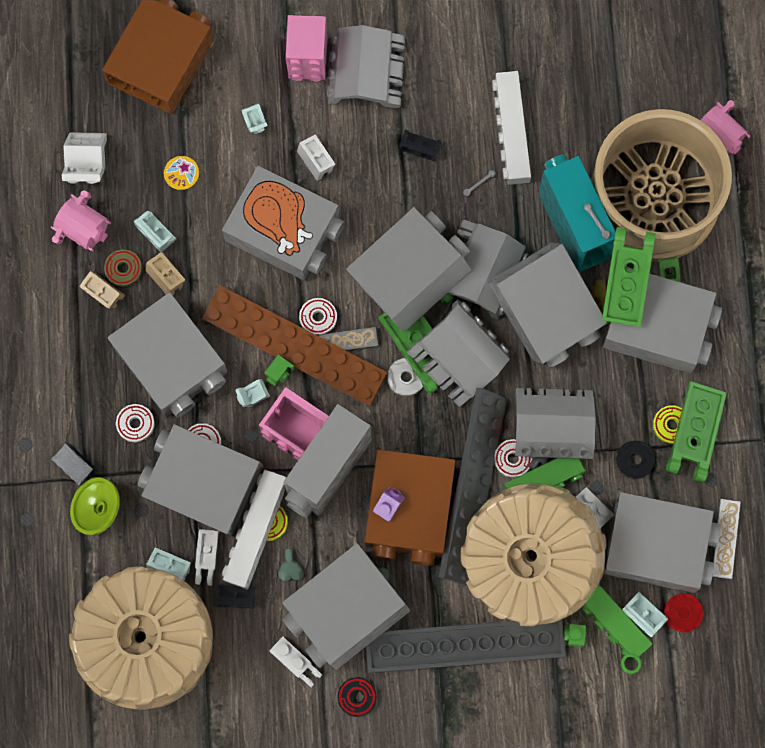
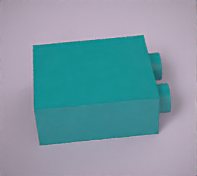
(564, 193)

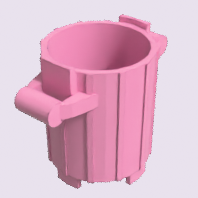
(726, 127)
(80, 223)

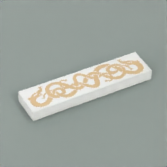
(725, 549)

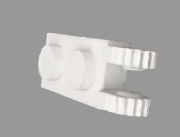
(206, 554)
(294, 660)

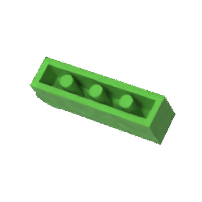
(552, 473)
(618, 626)

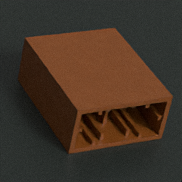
(159, 53)
(422, 516)

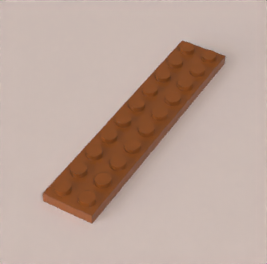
(295, 345)

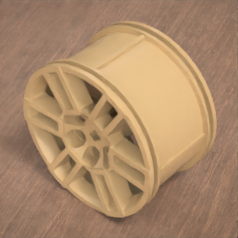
(690, 138)

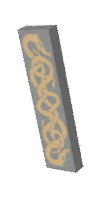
(353, 339)

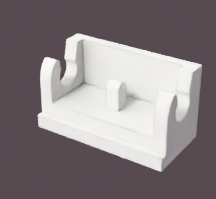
(315, 157)

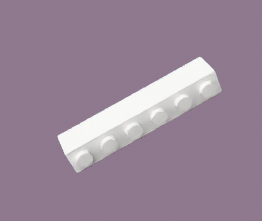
(512, 128)
(255, 530)

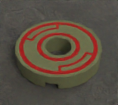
(123, 257)

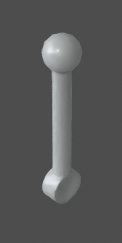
(467, 192)
(605, 234)

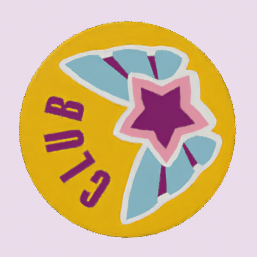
(181, 172)

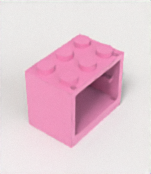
(306, 47)
(292, 423)

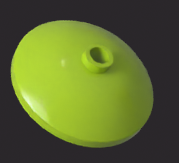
(94, 506)

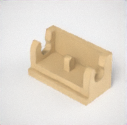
(164, 274)
(101, 290)

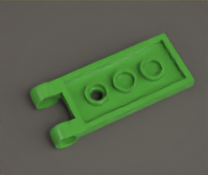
(627, 286)
(405, 340)
(700, 422)

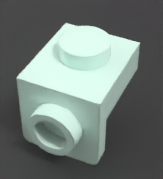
(254, 118)
(252, 393)

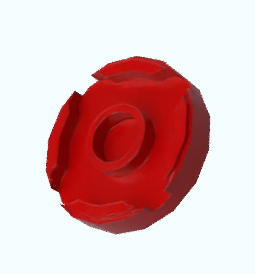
(683, 612)

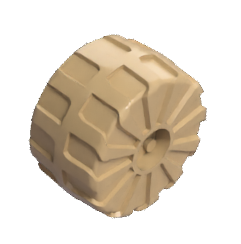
(566, 546)
(149, 671)

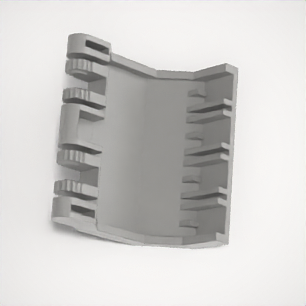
(364, 65)
(489, 256)
(461, 353)
(555, 424)

